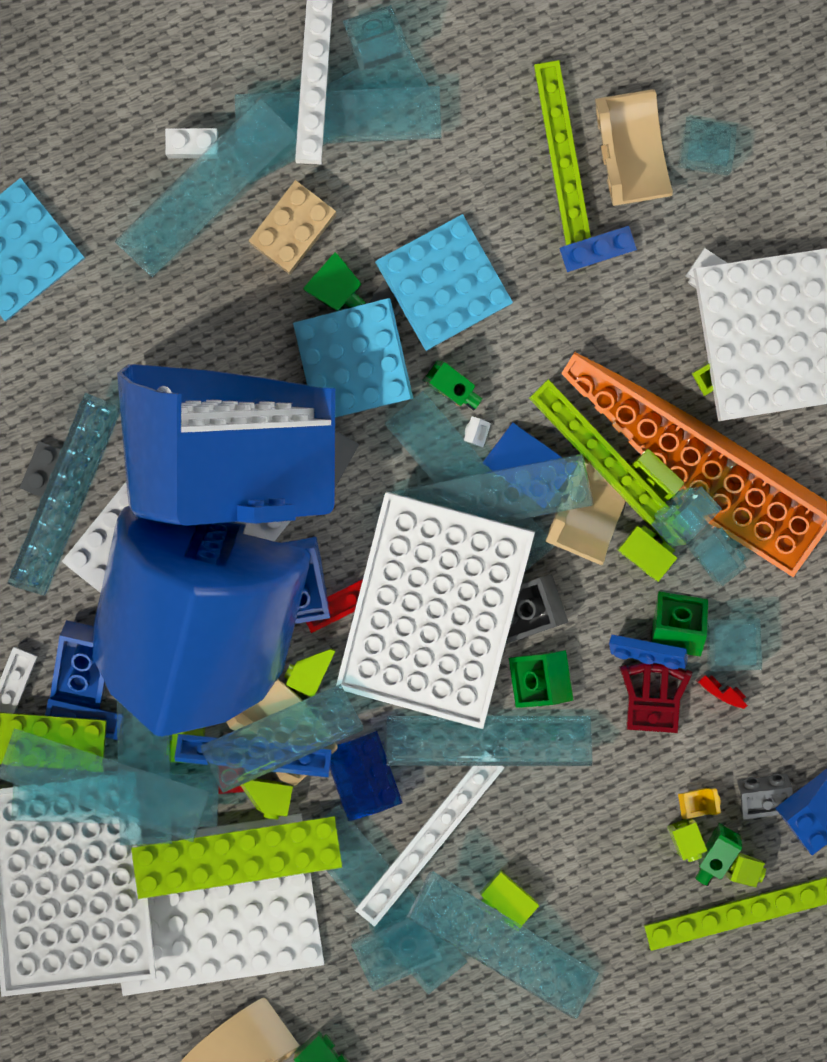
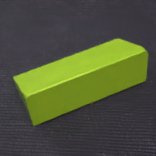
(657, 475)

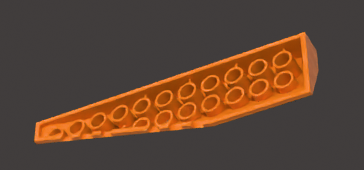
(757, 501)

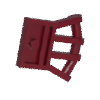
(653, 713)

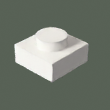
(476, 431)

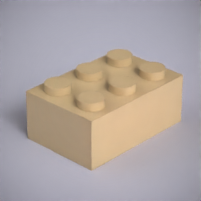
(292, 227)

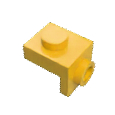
(699, 803)

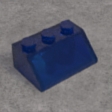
(363, 776)

